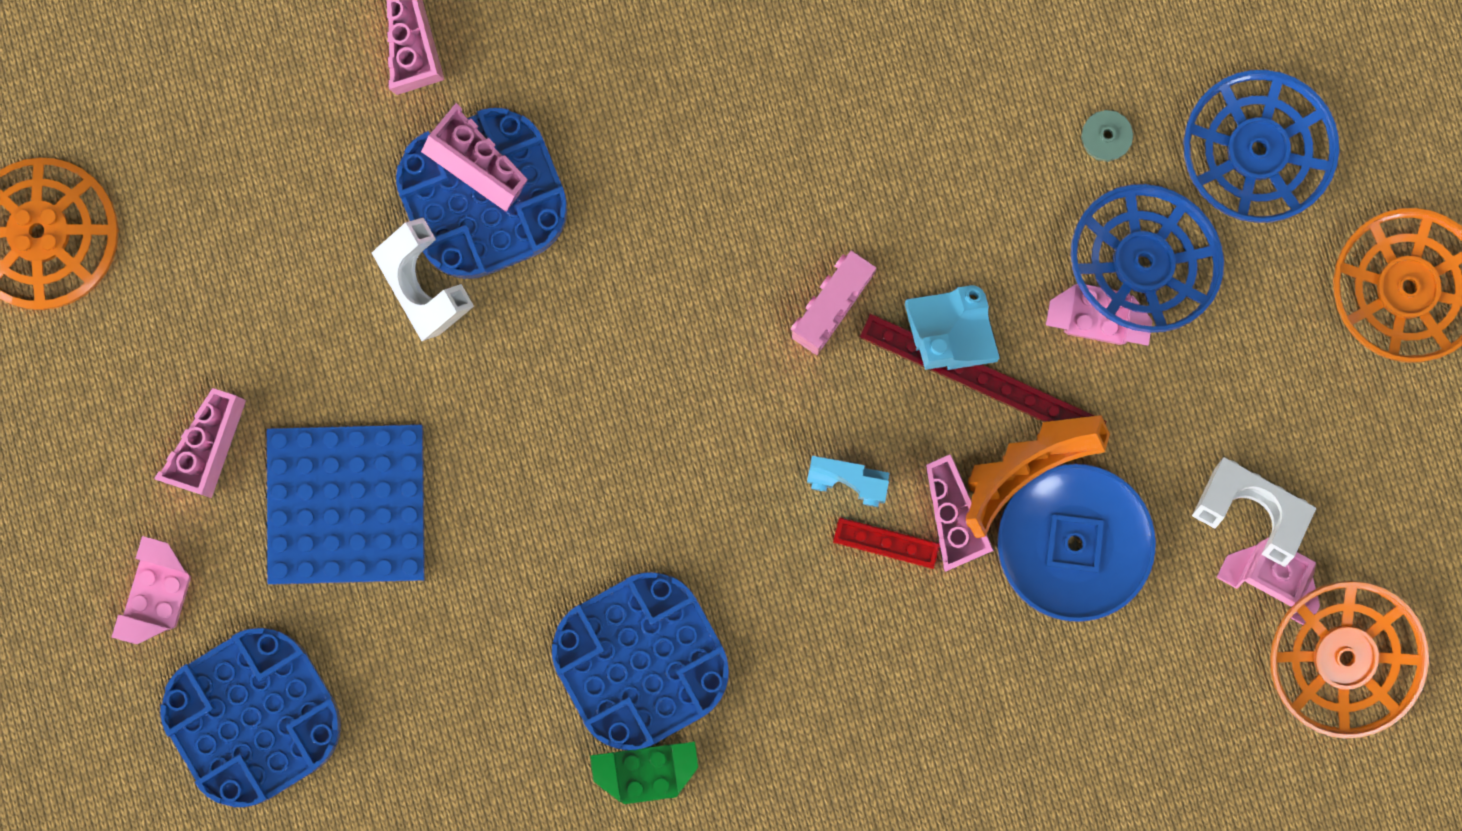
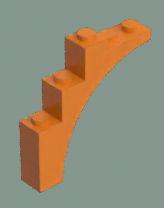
(1055, 444)

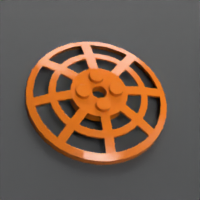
(56, 234)
(1391, 280)
(1362, 666)

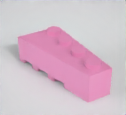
(411, 47)
(473, 159)
(833, 302)
(204, 446)
(950, 508)

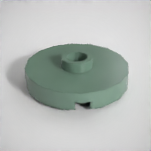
(1100, 147)

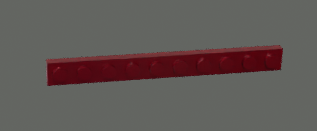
(977, 377)

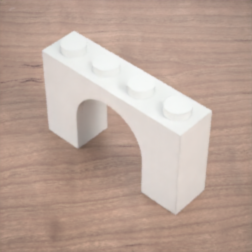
(398, 260)
(1288, 513)

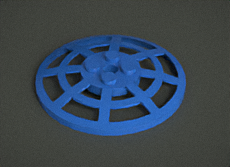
(1268, 133)
(1155, 249)

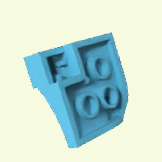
(952, 329)
(868, 483)

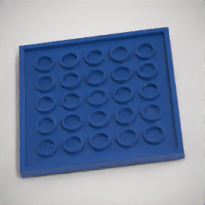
(345, 504)

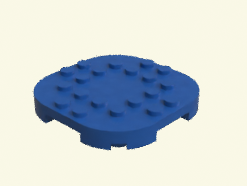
(469, 229)
(640, 661)
(251, 717)

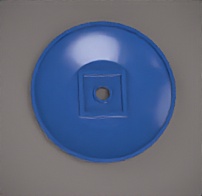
(1113, 533)

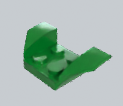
(645, 772)

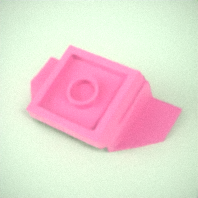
(1080, 319)
(1281, 582)
(155, 594)

